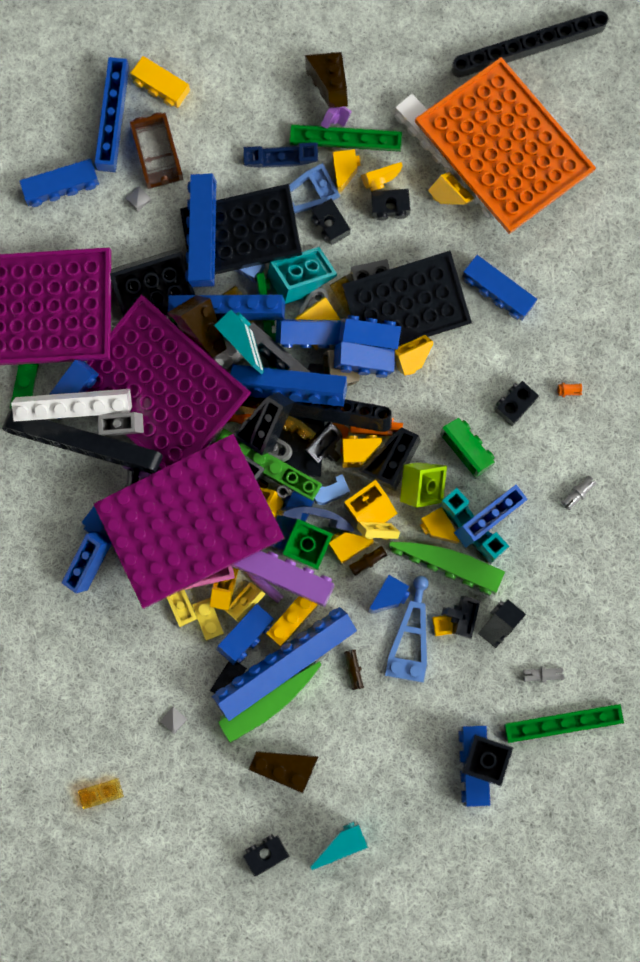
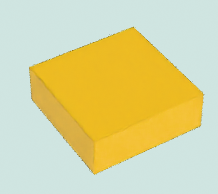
(442, 625)

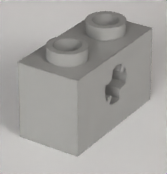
(120, 424)

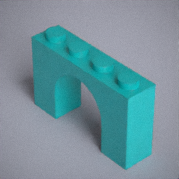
(457, 510)

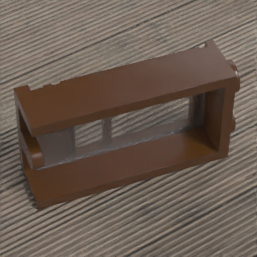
(156, 150)

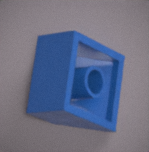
(390, 595)

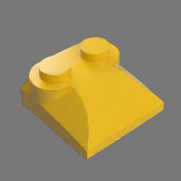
(376, 179)

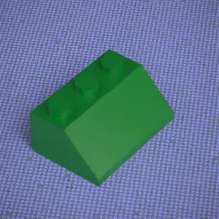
(467, 447)

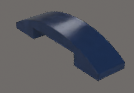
(281, 156)
(335, 520)

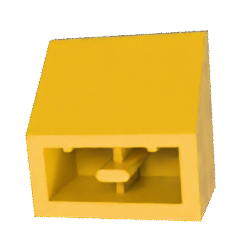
(358, 451)
(370, 505)

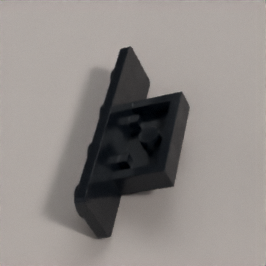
(274, 352)

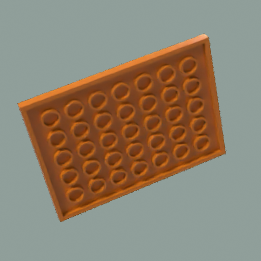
(505, 145)

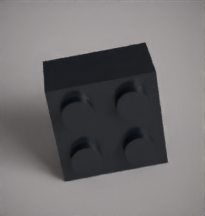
(487, 760)

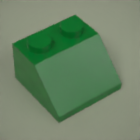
(307, 544)

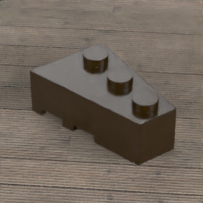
(329, 77)
(197, 321)
(285, 769)

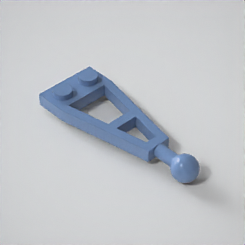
(322, 184)
(405, 668)

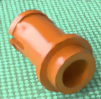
(569, 389)

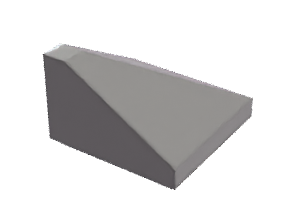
(138, 199)
(173, 720)

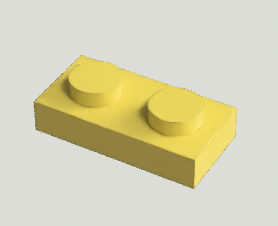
(378, 530)
(245, 602)
(182, 608)
(208, 619)

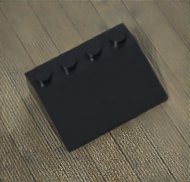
(152, 278)

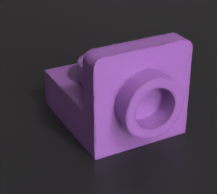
(336, 115)

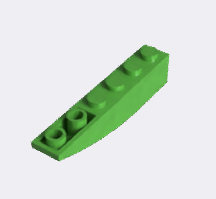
(280, 471)
(453, 564)
(268, 705)

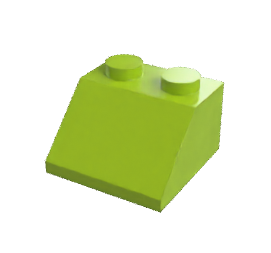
(423, 484)

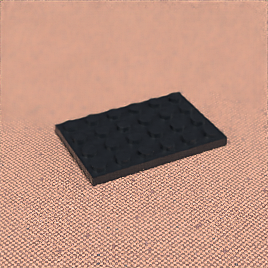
(253, 229)
(417, 296)

